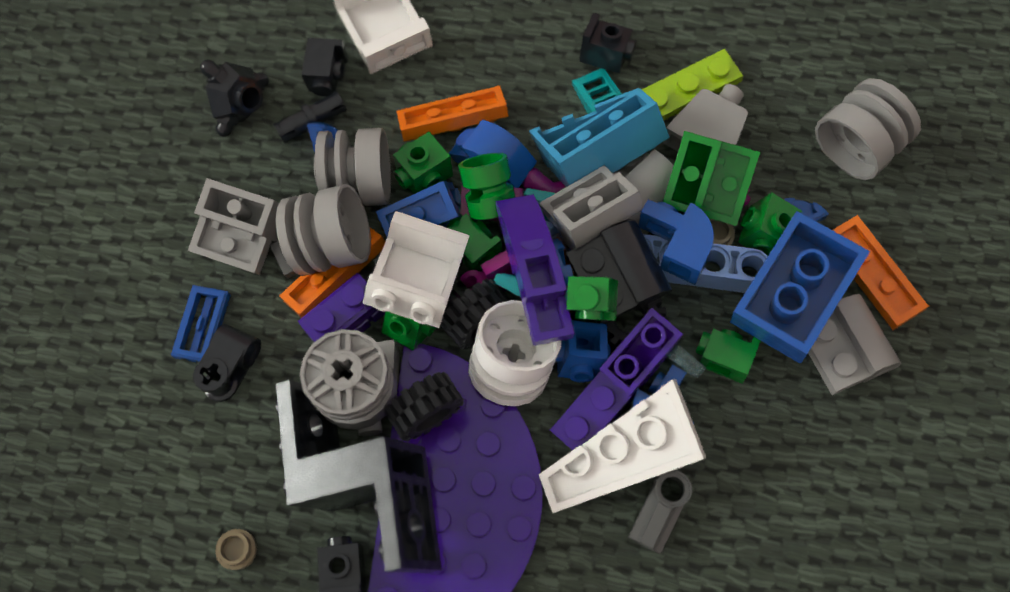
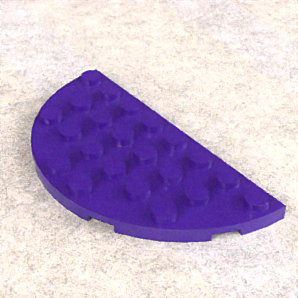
(480, 485)

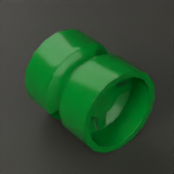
(487, 181)

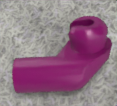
(539, 181)

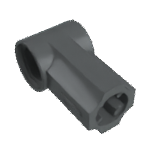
(658, 514)

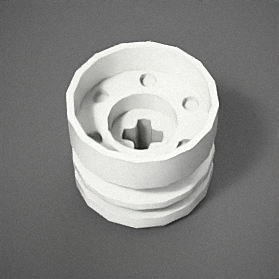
(505, 362)

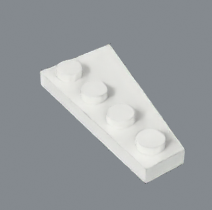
(636, 447)

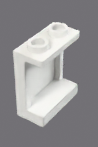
(384, 30)
(416, 269)

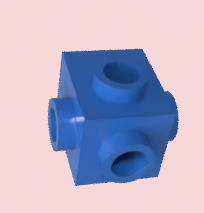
(584, 353)

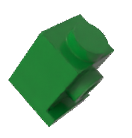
(480, 244)
(592, 297)
(727, 353)

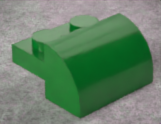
(711, 177)

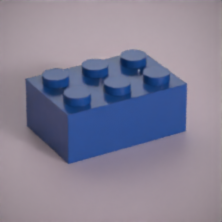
(798, 287)

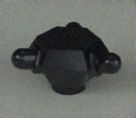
(232, 93)

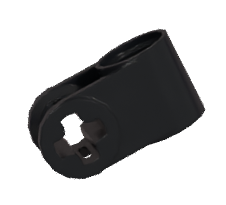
(226, 359)

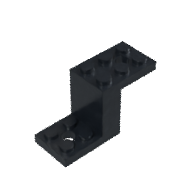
(376, 470)

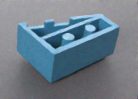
(609, 137)

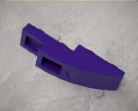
(536, 269)
(618, 380)

